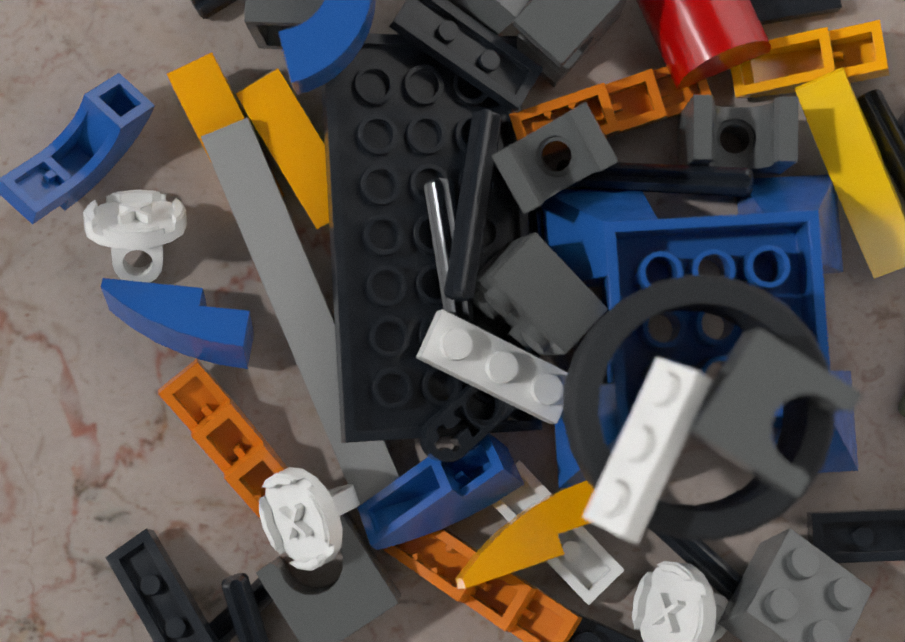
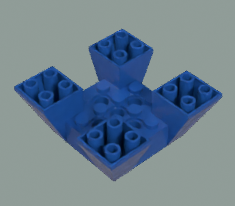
(777, 242)

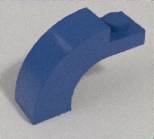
(326, 42)
(83, 152)

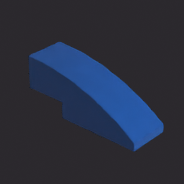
(182, 320)
(439, 494)

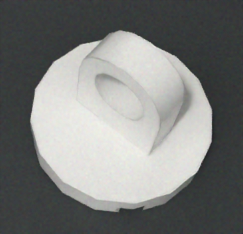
(135, 222)
(304, 516)
(677, 605)

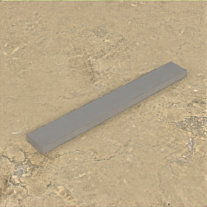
(293, 293)

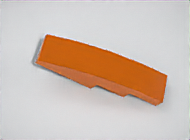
(615, 105)
(222, 431)
(504, 601)

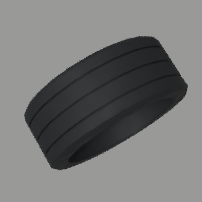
(805, 427)

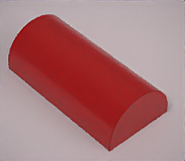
(704, 36)

